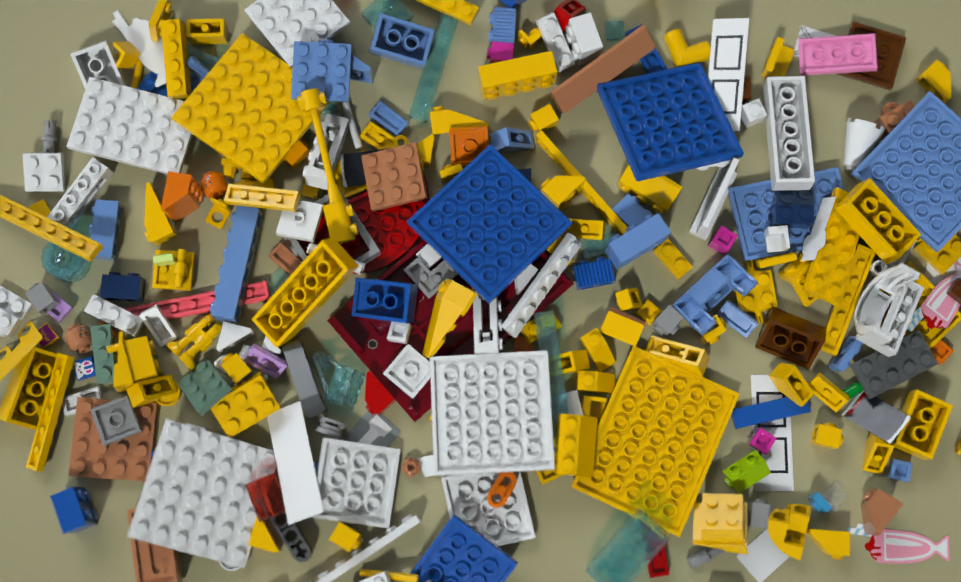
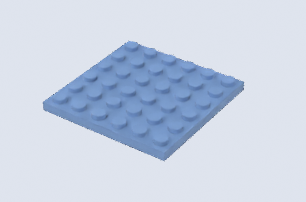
(921, 169)

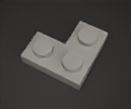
(428, 280)

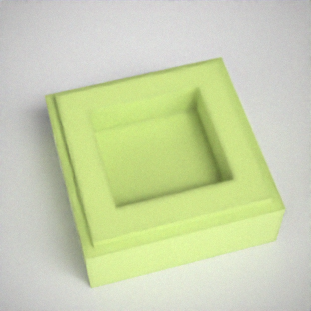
(164, 259)

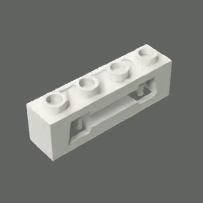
(337, 128)
(81, 193)
(487, 346)

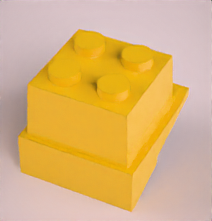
(134, 361)
(721, 522)

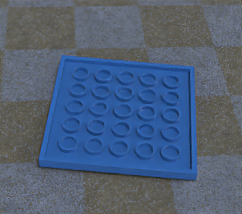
(669, 121)
(489, 223)

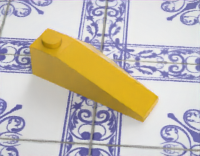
(449, 304)

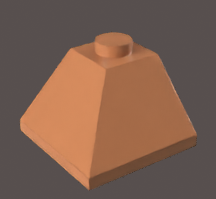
(878, 510)

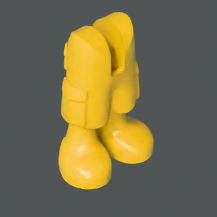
(201, 338)

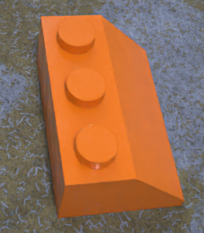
(181, 196)

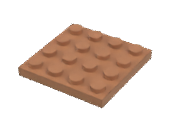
(120, 460)

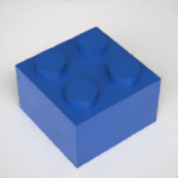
(74, 509)

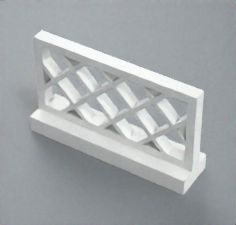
(714, 200)

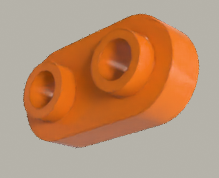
(501, 489)

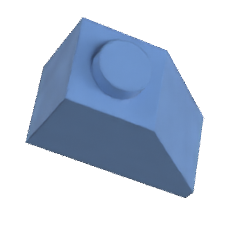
(512, 140)

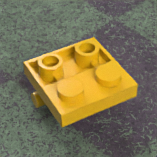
(175, 276)

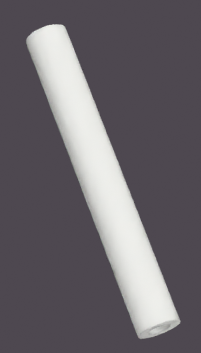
(352, 125)

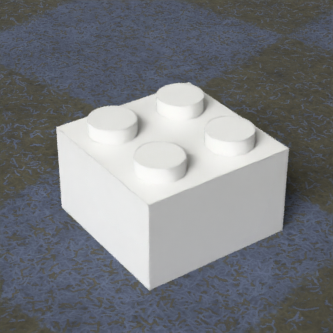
(583, 39)

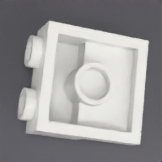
(12, 312)

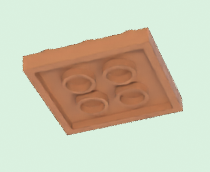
(394, 176)

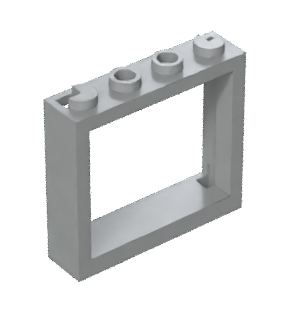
(365, 258)

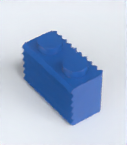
(594, 273)

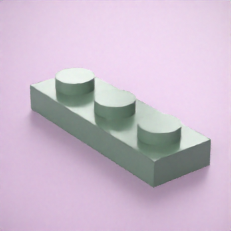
(104, 363)

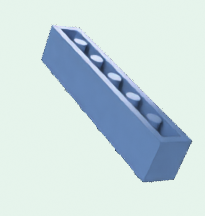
(237, 264)

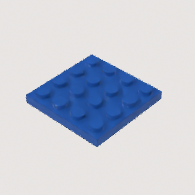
(463, 556)

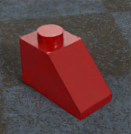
(566, 11)
(377, 396)

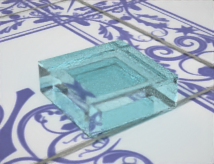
(614, 30)

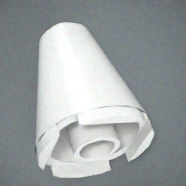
(859, 141)

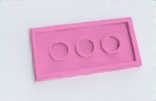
(837, 54)

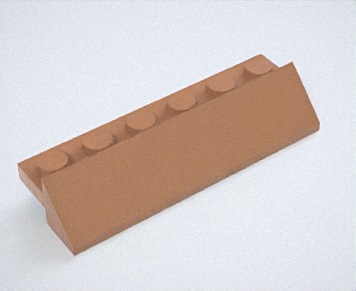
(603, 69)

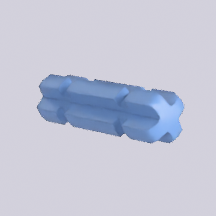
(198, 66)

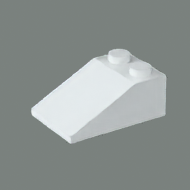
(98, 62)

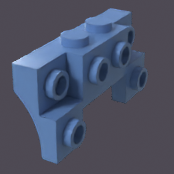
(711, 290)

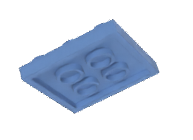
(322, 67)

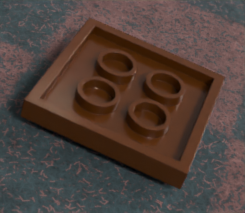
(888, 51)

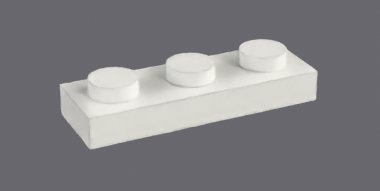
(555, 41)
(114, 315)

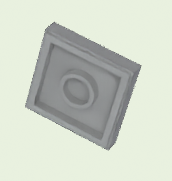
(116, 420)

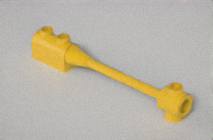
(337, 212)

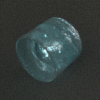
(70, 270)

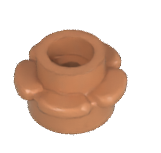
(416, 467)

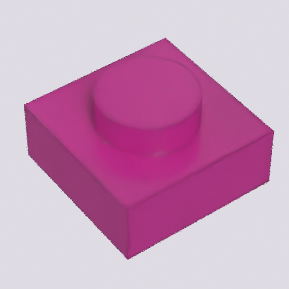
(762, 441)

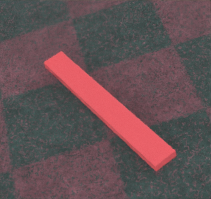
(201, 302)

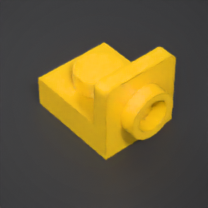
(530, 41)

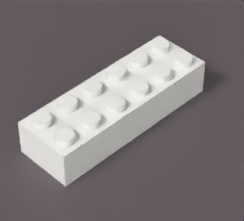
(788, 133)

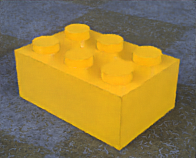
(245, 405)
(925, 426)

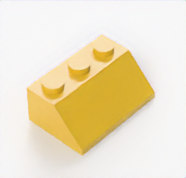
(562, 190)
(656, 192)
(575, 445)

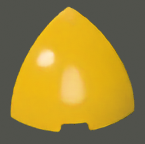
(789, 528)

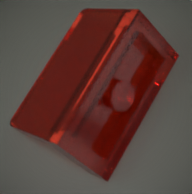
(266, 497)

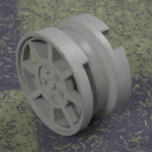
(331, 430)

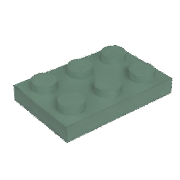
(204, 386)

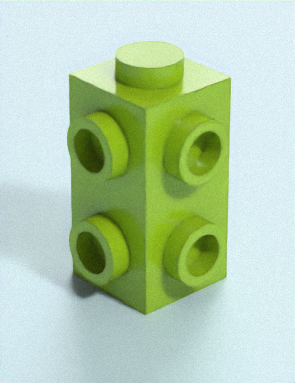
(746, 472)

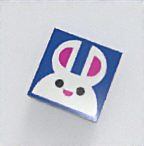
(84, 368)

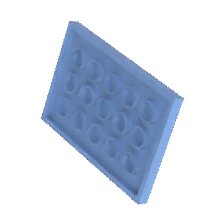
(752, 208)

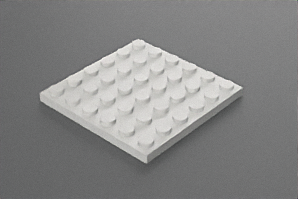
(491, 413)
(199, 494)

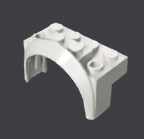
(874, 303)

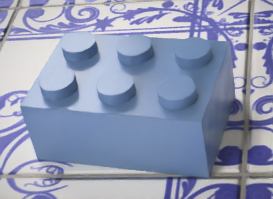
(401, 41)
(637, 240)

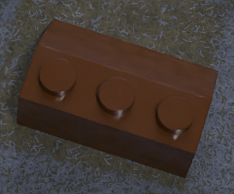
(791, 337)

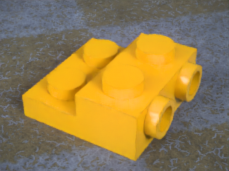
(941, 260)

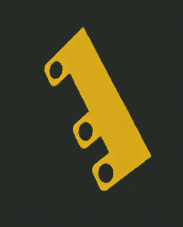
(13, 357)

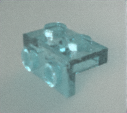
(345, 387)

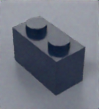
(792, 215)
(122, 287)

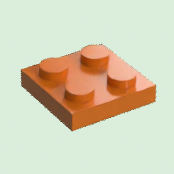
(467, 143)

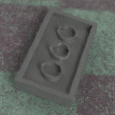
(880, 373)

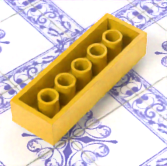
(305, 292)

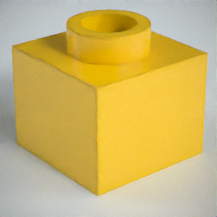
(628, 299)

